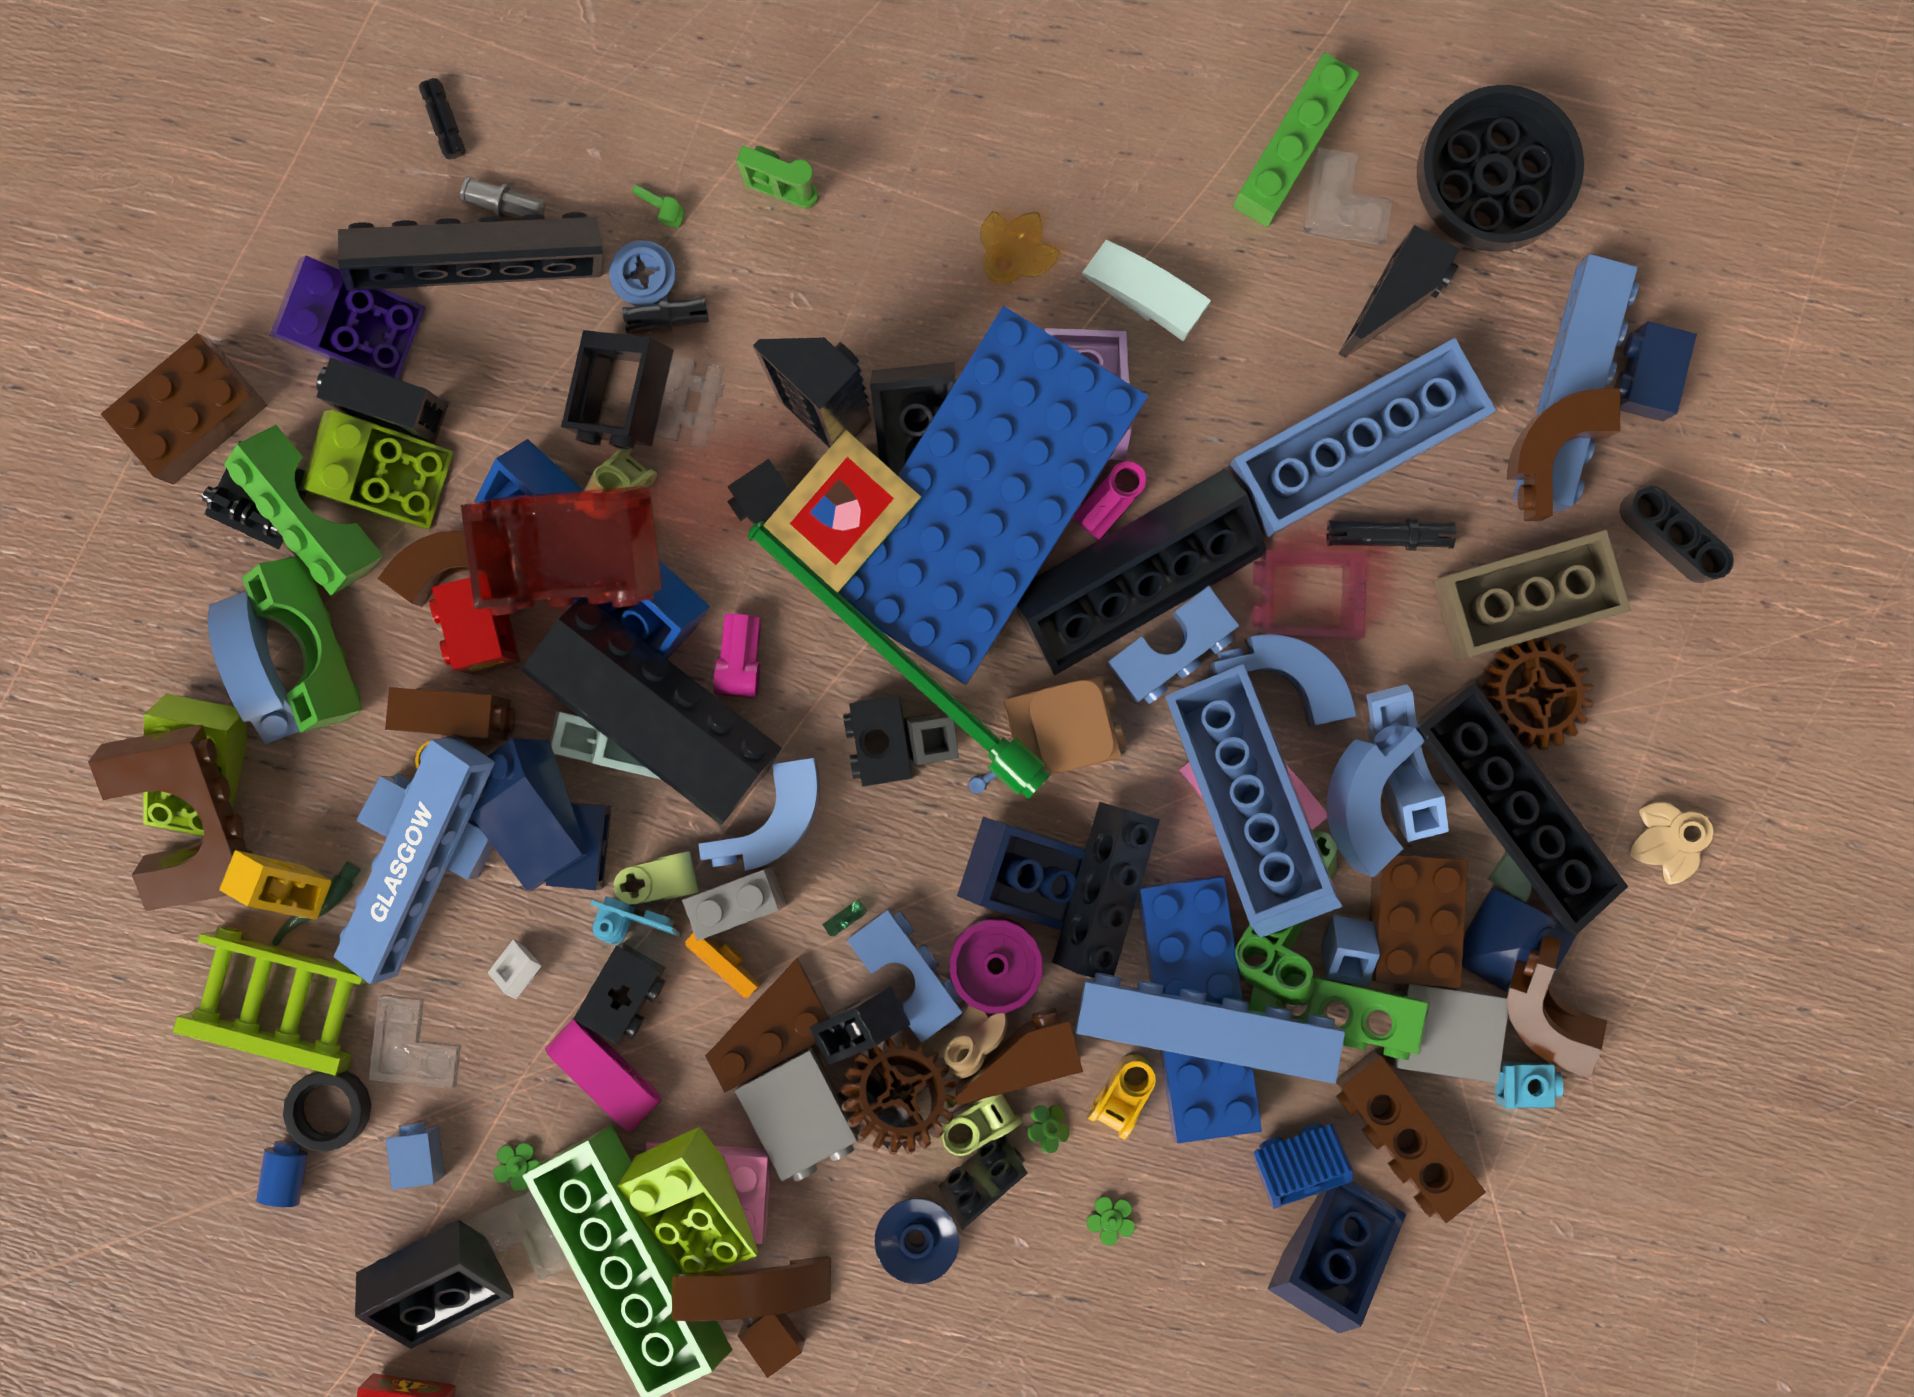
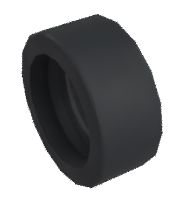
(303, 1132)

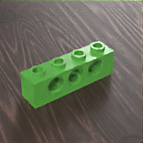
(1407, 1014)

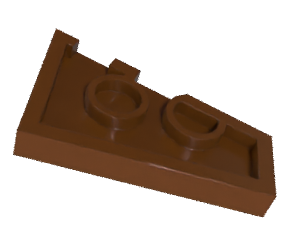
(769, 1030)

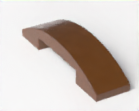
(751, 1292)

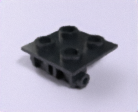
(235, 508)
(982, 1180)

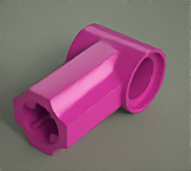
(1109, 502)
(737, 667)

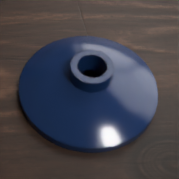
(911, 1261)

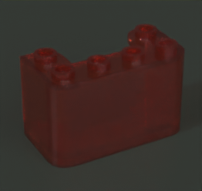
(562, 549)

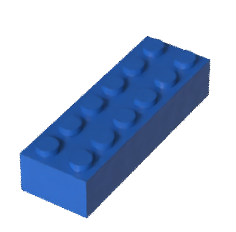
(1194, 949)

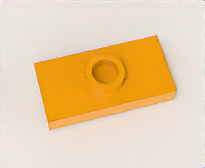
(725, 963)

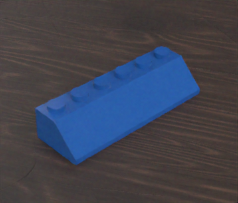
(659, 621)

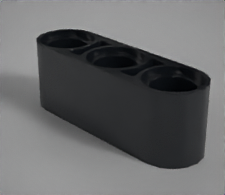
(1695, 539)

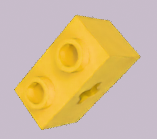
(275, 885)

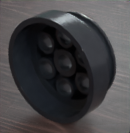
(1534, 132)

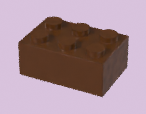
(184, 409)
(1419, 920)

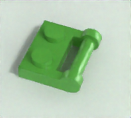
(776, 178)

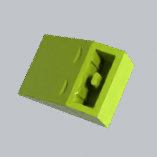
(376, 469)
(229, 735)
(690, 1203)

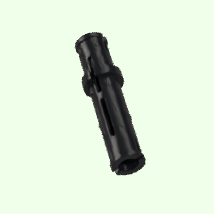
(1405, 534)

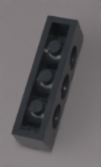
(1105, 891)

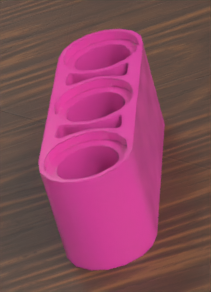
(603, 1075)

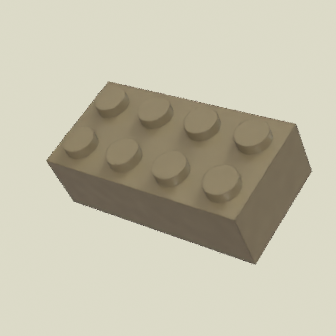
(1531, 595)

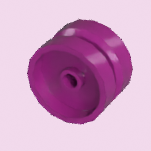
(1010, 985)

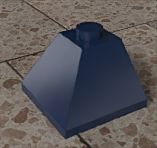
(1505, 933)

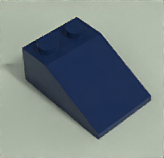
(529, 812)
(1021, 873)
(1338, 1256)

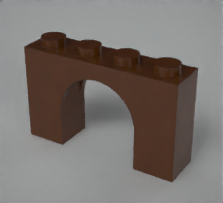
(184, 766)

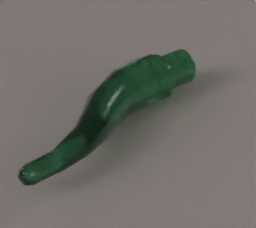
(339, 889)

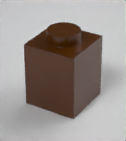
(771, 1341)

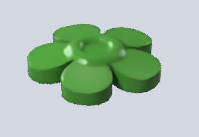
(1048, 1129)
(515, 1165)
(1111, 1220)

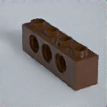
(1455, 1185)

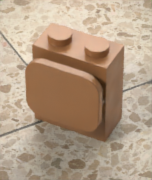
(1067, 724)

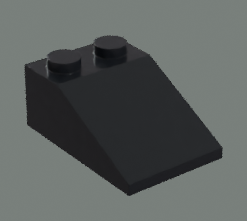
(1414, 272)
(905, 406)

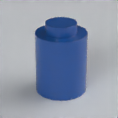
(282, 1175)

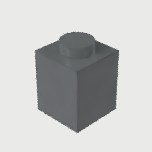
(931, 738)

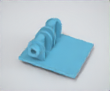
(615, 919)

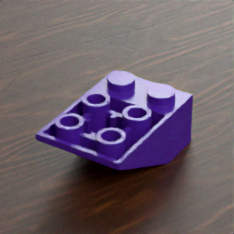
(351, 326)

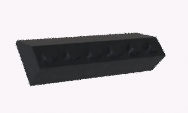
(469, 252)
(817, 384)
(1141, 571)
(651, 709)
(1521, 807)

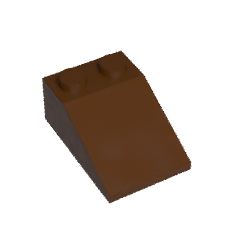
(1030, 1056)

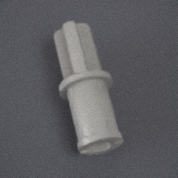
(499, 199)

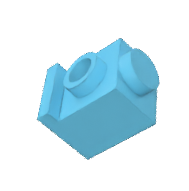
(1513, 1083)

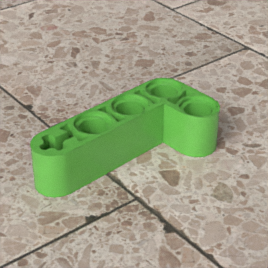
(1276, 948)

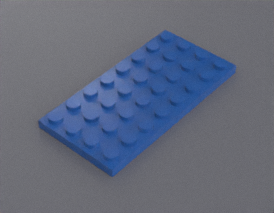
(997, 491)

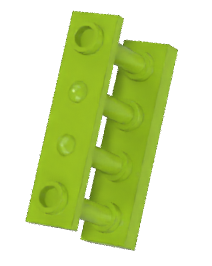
(245, 1032)

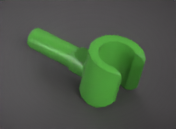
(670, 211)

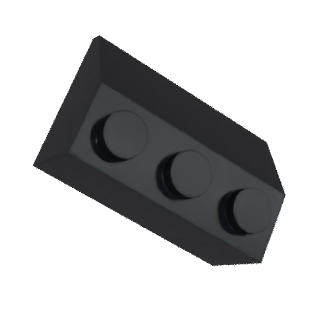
(431, 1285)

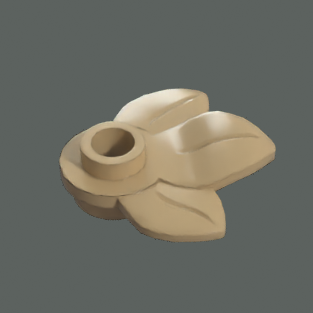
(1665, 840)
(969, 1041)

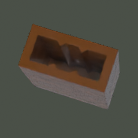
(449, 713)

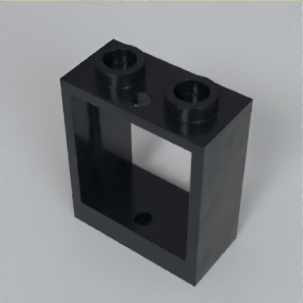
(589, 385)
(381, 399)

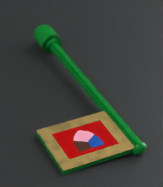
(824, 539)

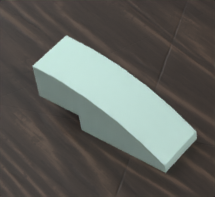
(1147, 289)
(579, 740)

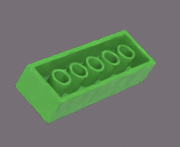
(622, 1266)

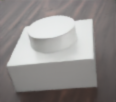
(514, 969)

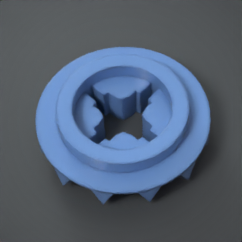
(626, 265)

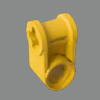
(1120, 1102)

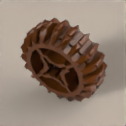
(1535, 678)
(905, 1111)

